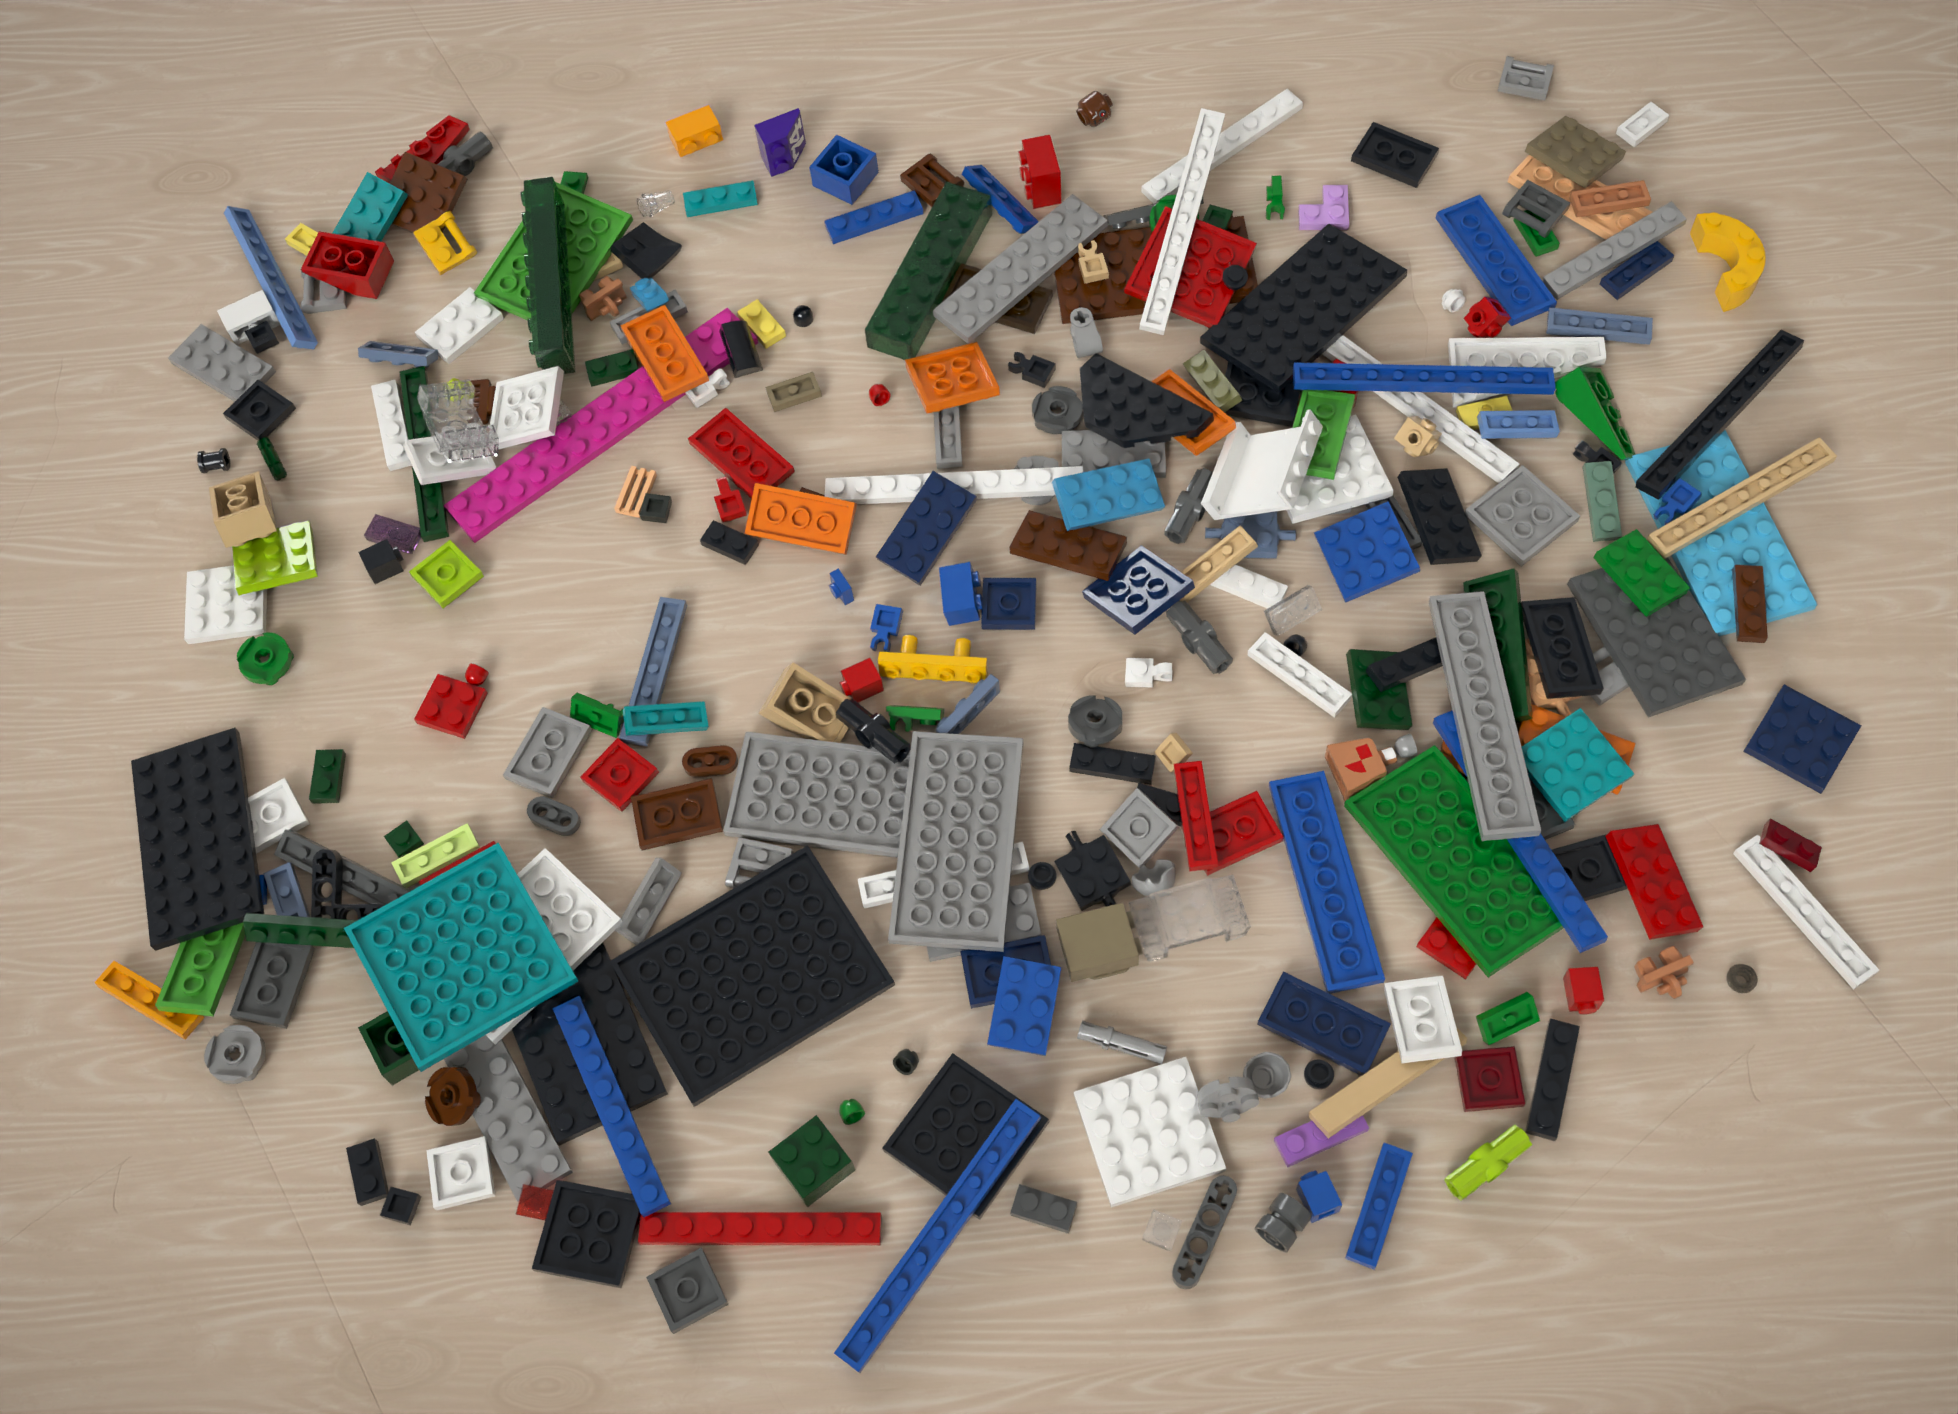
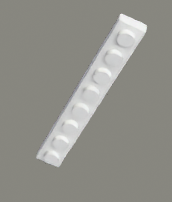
(1230, 142)

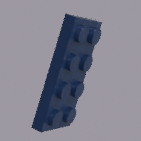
(926, 527)
(1324, 1024)

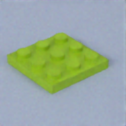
(276, 559)

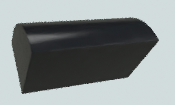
(740, 348)

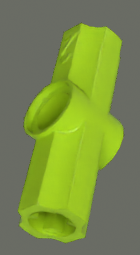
(1488, 1162)

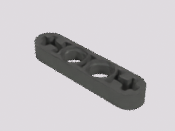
(1207, 1233)

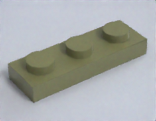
(1212, 381)

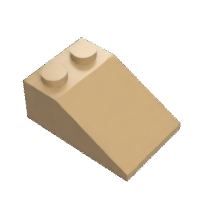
(805, 706)

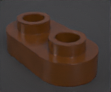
(710, 759)

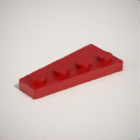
(432, 147)

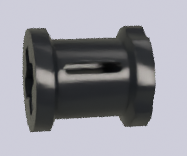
(213, 460)

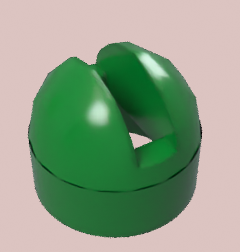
(851, 1111)

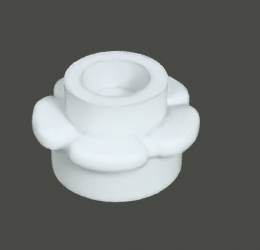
(1453, 300)

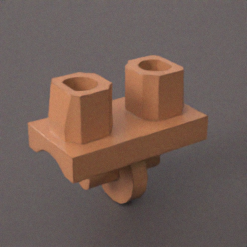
(605, 300)
(1673, 967)

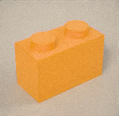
(694, 131)

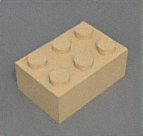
(242, 510)

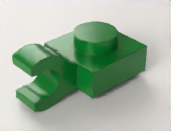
(1274, 194)

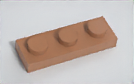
(1610, 198)

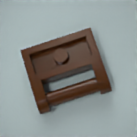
(924, 182)

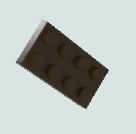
(1024, 315)

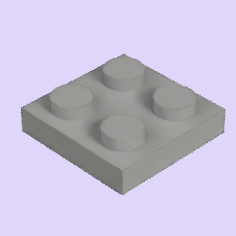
(1139, 828)

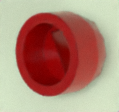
(879, 394)
(475, 674)

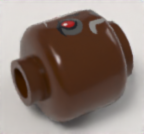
(1094, 109)

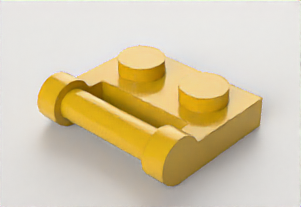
(438, 247)

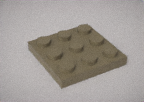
(1575, 151)

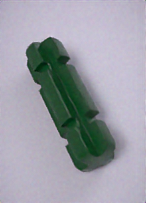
(271, 458)

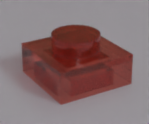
(534, 1202)

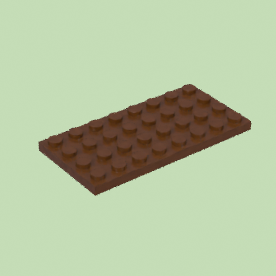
(1121, 254)

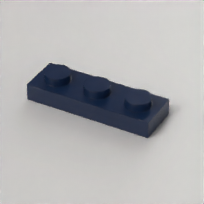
(1636, 270)

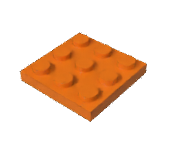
(952, 377)

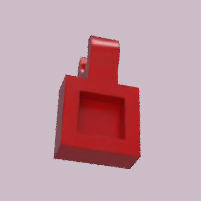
(729, 502)

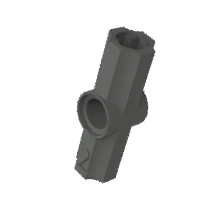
(463, 158)
(1188, 508)
(1199, 637)

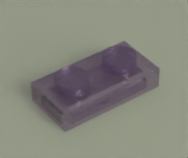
(398, 533)

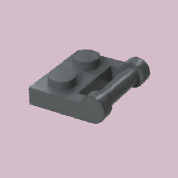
(1538, 202)

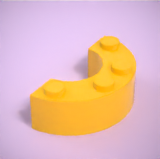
(1738, 247)

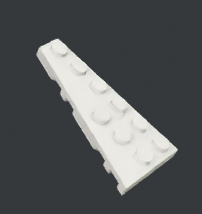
(1559, 353)

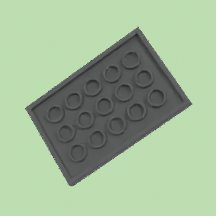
(1664, 656)

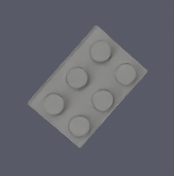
(547, 752)

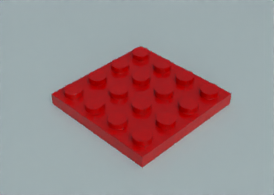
(1200, 290)

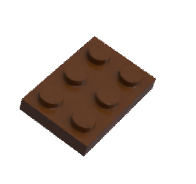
(676, 814)

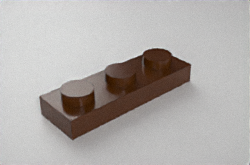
(1749, 604)

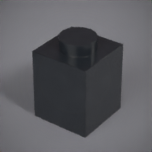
(382, 561)

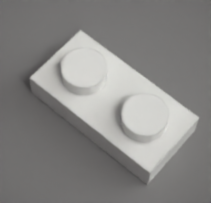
(1642, 124)

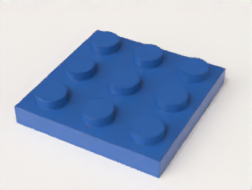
(1367, 552)

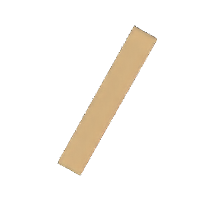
(1369, 1091)

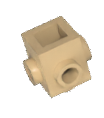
(1418, 436)

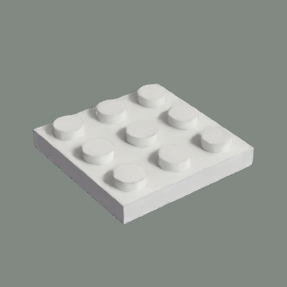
(527, 407)
(216, 609)

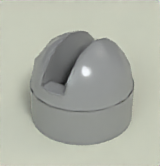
(1405, 746)

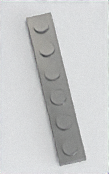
(1614, 250)

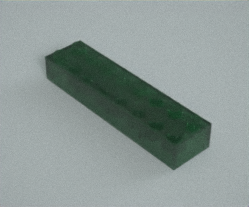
(927, 271)
(548, 275)

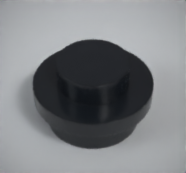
(1235, 277)
(1042, 875)
(1319, 1074)

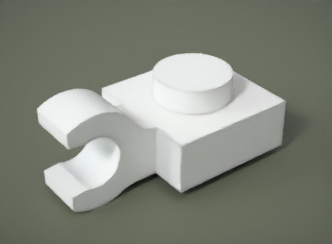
(707, 390)
(1142, 672)

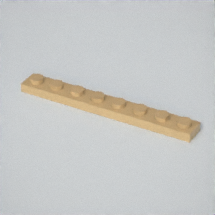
(1741, 498)

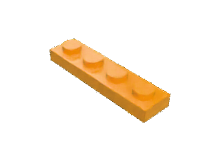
(142, 996)

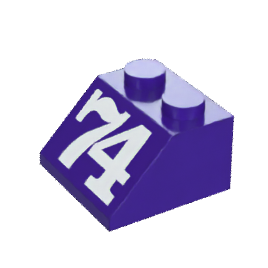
(781, 141)

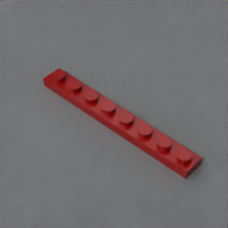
(760, 1228)

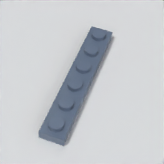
(656, 660)

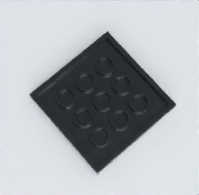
(952, 1125)

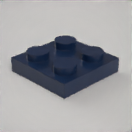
(1009, 604)

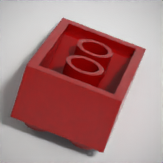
(349, 263)

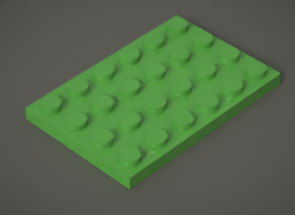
(590, 234)

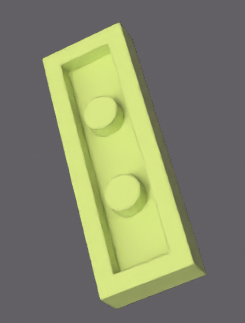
(435, 855)

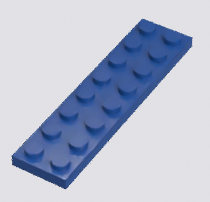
(1326, 883)

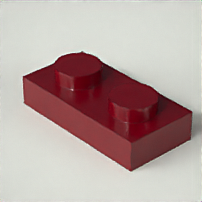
(1790, 845)

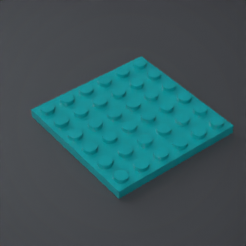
(460, 956)

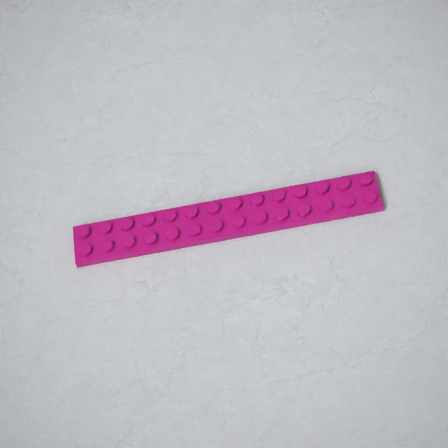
(577, 441)

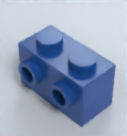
(960, 594)

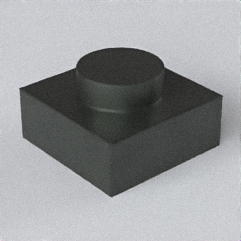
(655, 508)

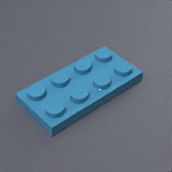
(1108, 494)

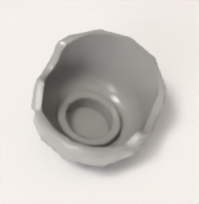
(1154, 879)
(1269, 1074)

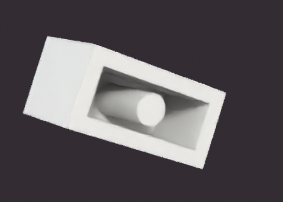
(247, 314)

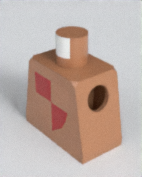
(1357, 764)

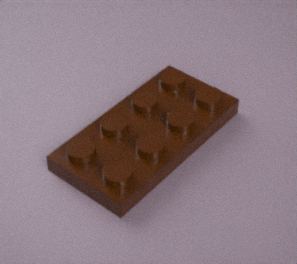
(1078, 550)

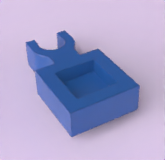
(1679, 499)
(885, 622)

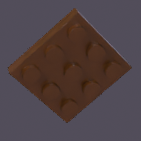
(429, 190)

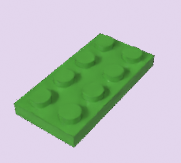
(1334, 413)
(201, 972)

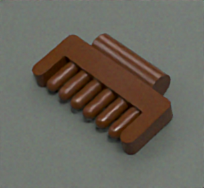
(484, 397)

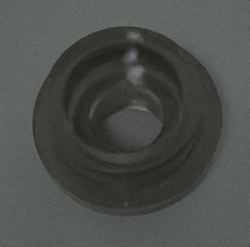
(1744, 971)

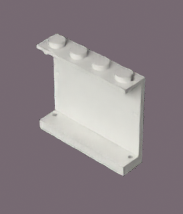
(1261, 470)

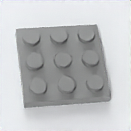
(1522, 515)

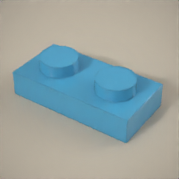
(649, 293)

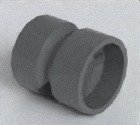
(1280, 1226)

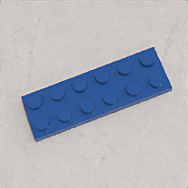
(1495, 259)

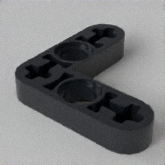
(337, 909)

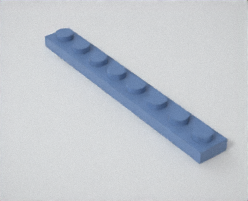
(270, 278)

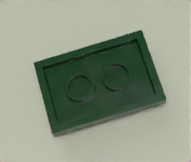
(1371, 707)

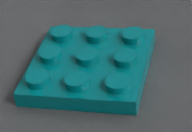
(1574, 765)

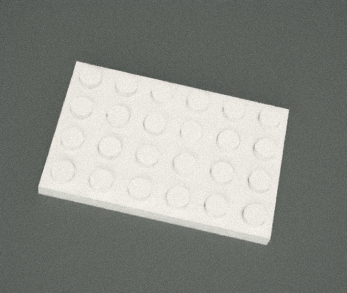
(569, 910)

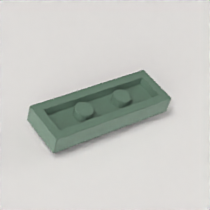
(1602, 501)

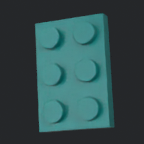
(371, 209)

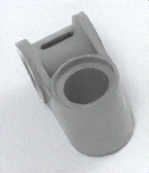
(1084, 333)

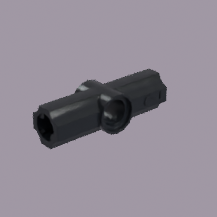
(873, 730)

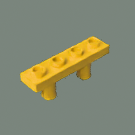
(933, 667)

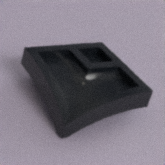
(645, 250)

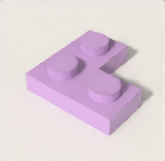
(1332, 211)

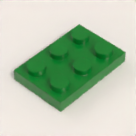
(1641, 572)

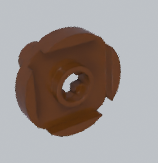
(464, 1096)

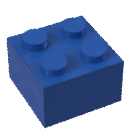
(844, 169)

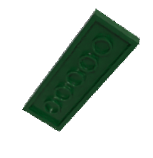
(1506, 615)

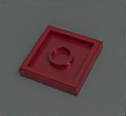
(1489, 1079)

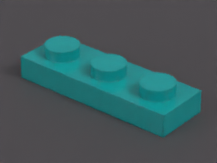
(720, 198)
(665, 718)

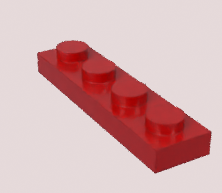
(1195, 816)

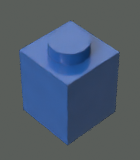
(1318, 1195)

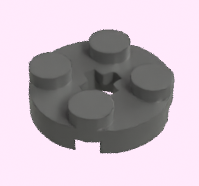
(1057, 397)
(1095, 732)

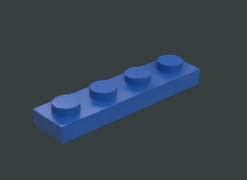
(1001, 198)
(873, 217)
(1379, 1206)

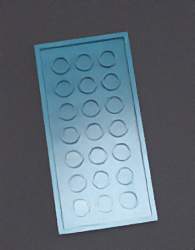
(1743, 541)

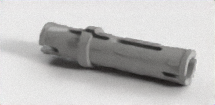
(1122, 1042)

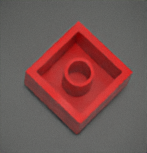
(1040, 171)

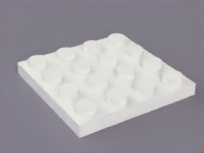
(1356, 481)
(1148, 1132)

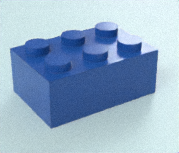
(1024, 1006)

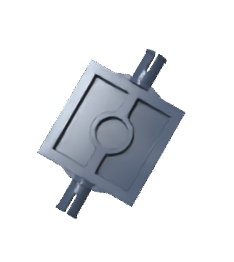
(1260, 527)

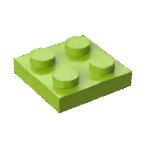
(446, 574)

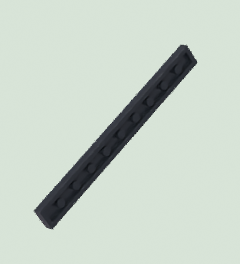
(1719, 414)

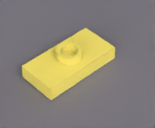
(1469, 412)

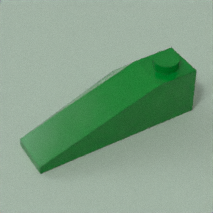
(1588, 398)

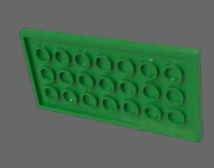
(1475, 887)

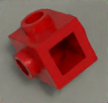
(1486, 318)

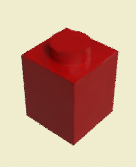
(861, 681)
(1583, 989)

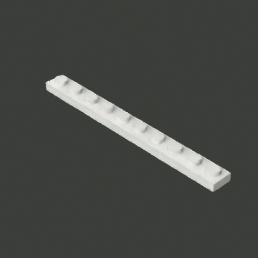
(1182, 222)
(1454, 432)
(980, 483)

